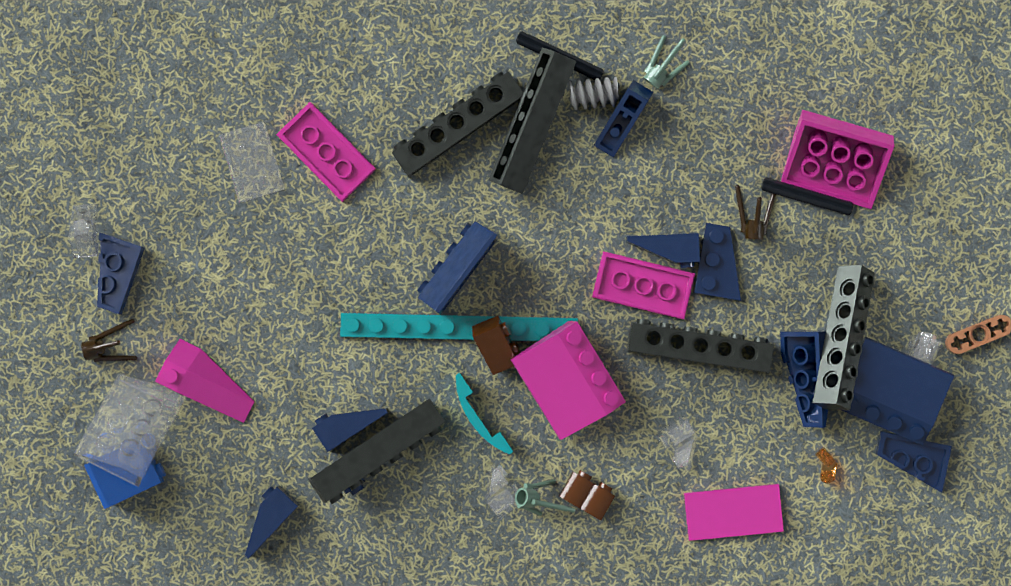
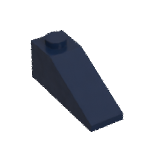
(623, 118)
(675, 248)
(342, 426)
(271, 514)

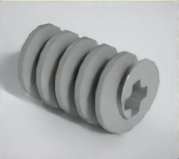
(594, 93)

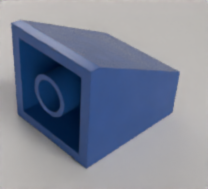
(114, 490)

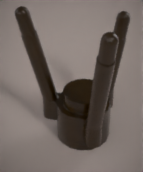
(754, 228)
(95, 347)

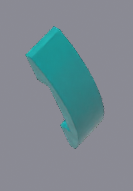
(498, 439)

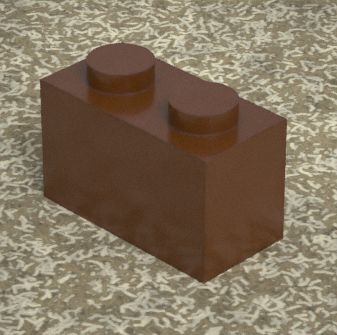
(495, 344)

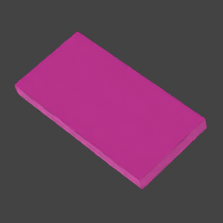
(326, 152)
(643, 285)
(733, 512)

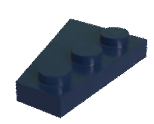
(717, 264)
(924, 461)

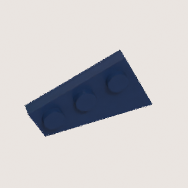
(118, 268)

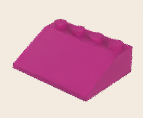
(838, 158)
(568, 380)

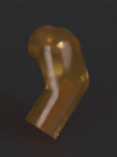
(829, 466)

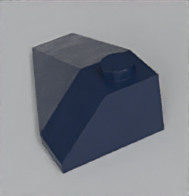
(803, 354)

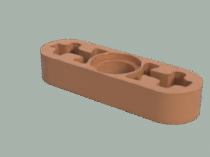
(965, 346)

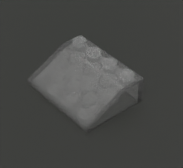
(130, 428)

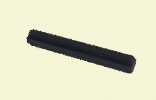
(581, 66)
(807, 196)

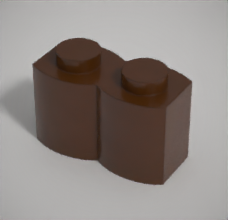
(587, 495)

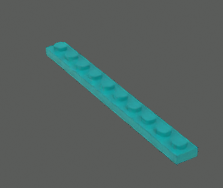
(442, 326)

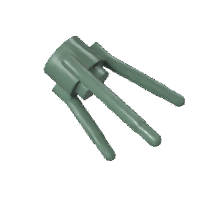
(657, 75)
(528, 498)

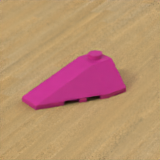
(198, 377)

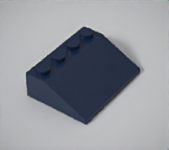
(457, 267)
(898, 391)

